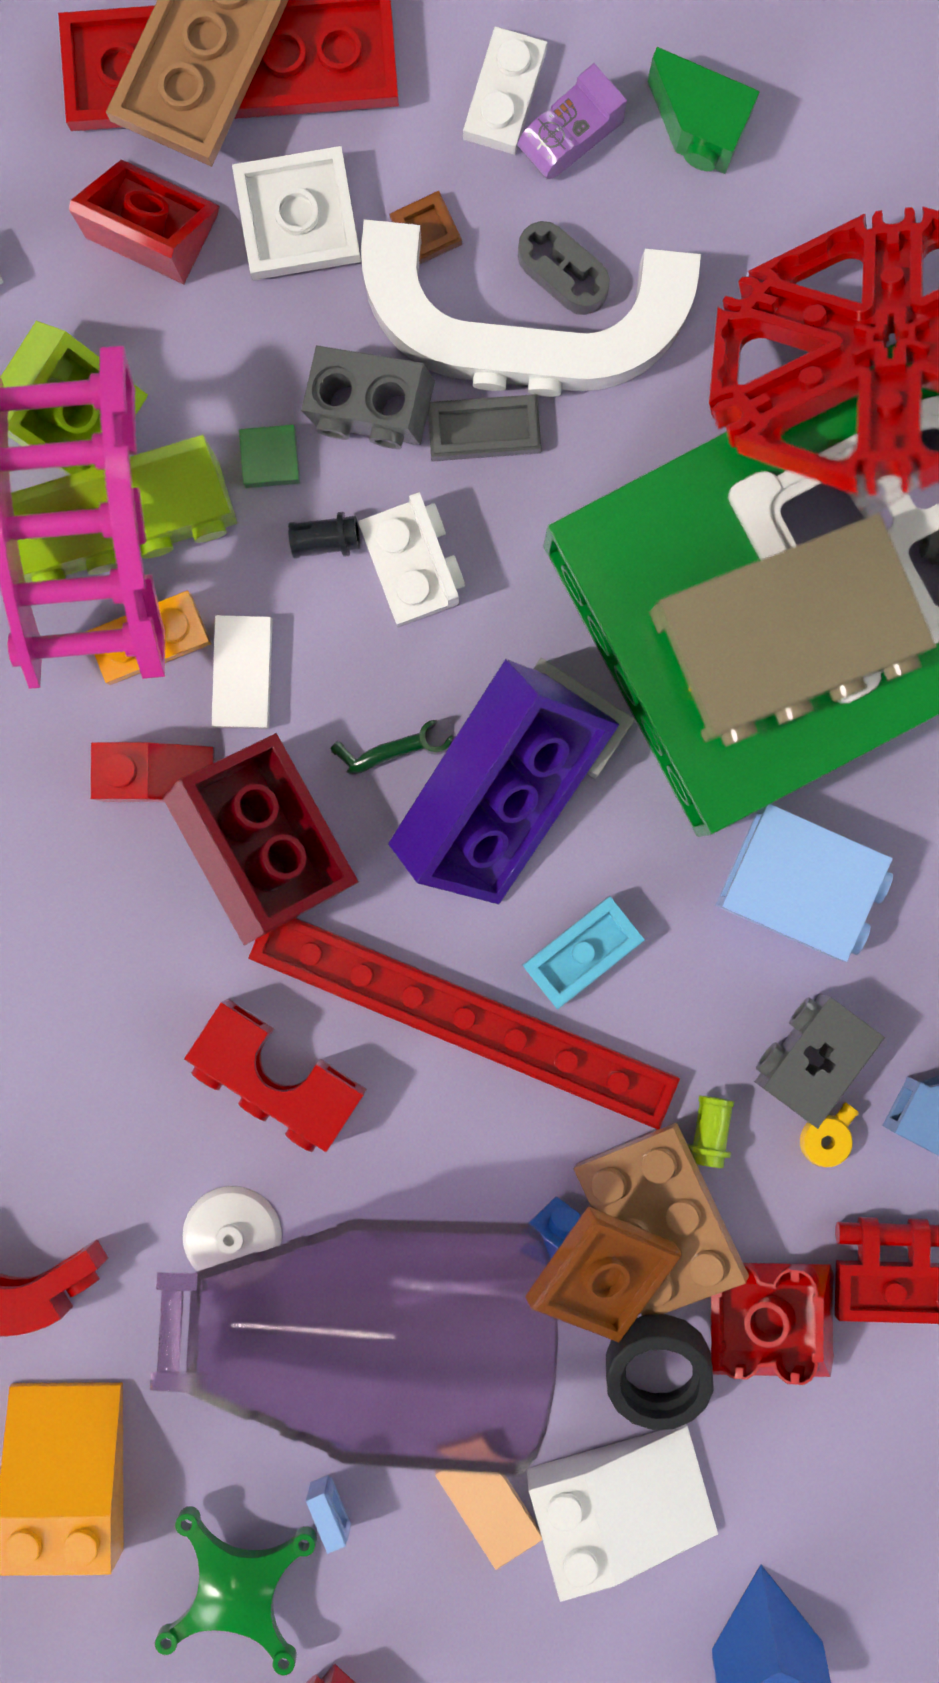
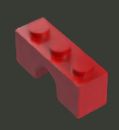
(231, 1056)

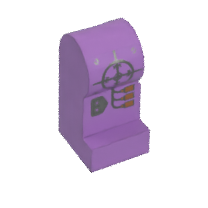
(574, 123)

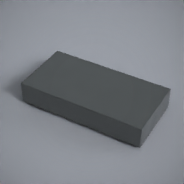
(484, 427)

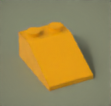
(62, 1479)

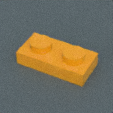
(182, 636)

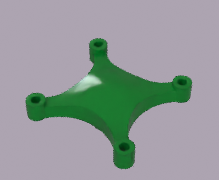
(236, 1590)

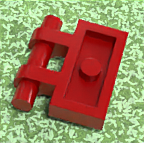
(882, 1289)

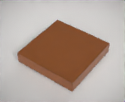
(603, 1275)

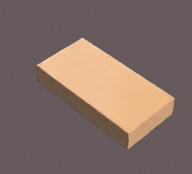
(492, 1513)

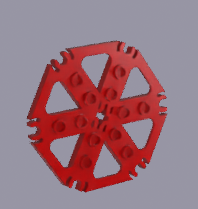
(842, 346)

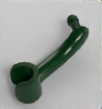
(389, 750)

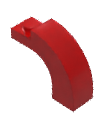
(40, 1299)

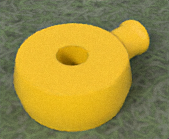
(840, 1136)

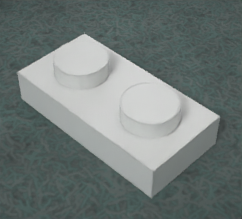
(504, 90)

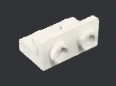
(411, 561)

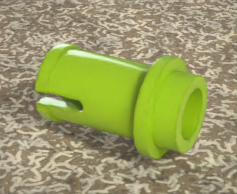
(712, 1131)

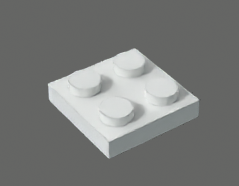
(296, 213)

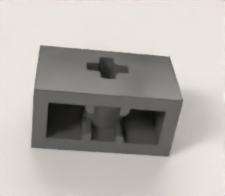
(843, 1043)

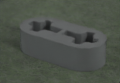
(572, 259)

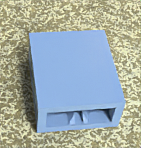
(806, 883)

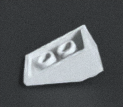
(620, 1509)

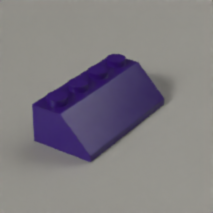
(501, 784)

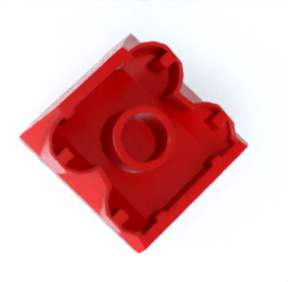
(775, 1324)

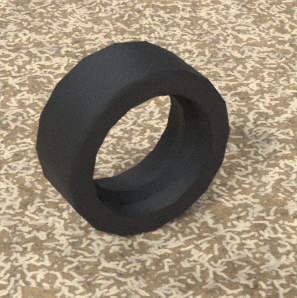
(668, 1409)

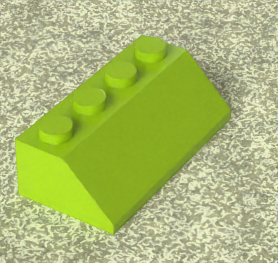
(179, 496)

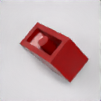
(142, 769)

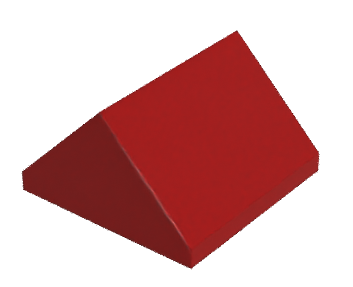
(145, 219)

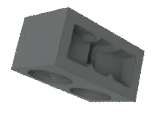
(373, 384)

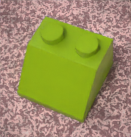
(54, 357)

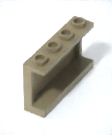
(795, 629)

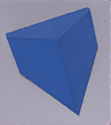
(768, 1640)

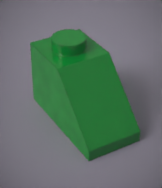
(700, 109)

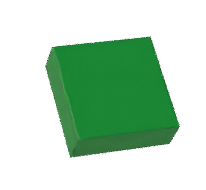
(269, 456)

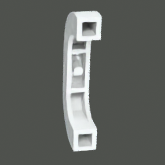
(522, 355)

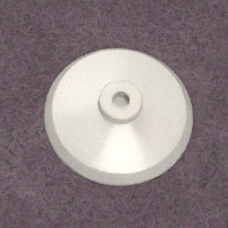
(229, 1226)

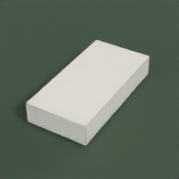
(242, 672)

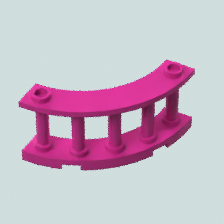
(118, 518)

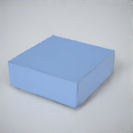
(328, 1513)

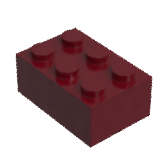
(259, 838)

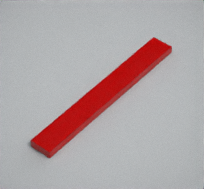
(468, 1020)

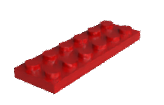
(316, 62)

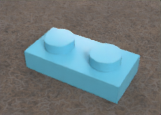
(583, 952)

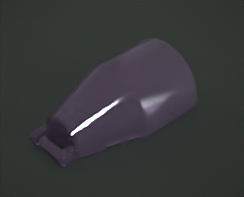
(376, 1343)

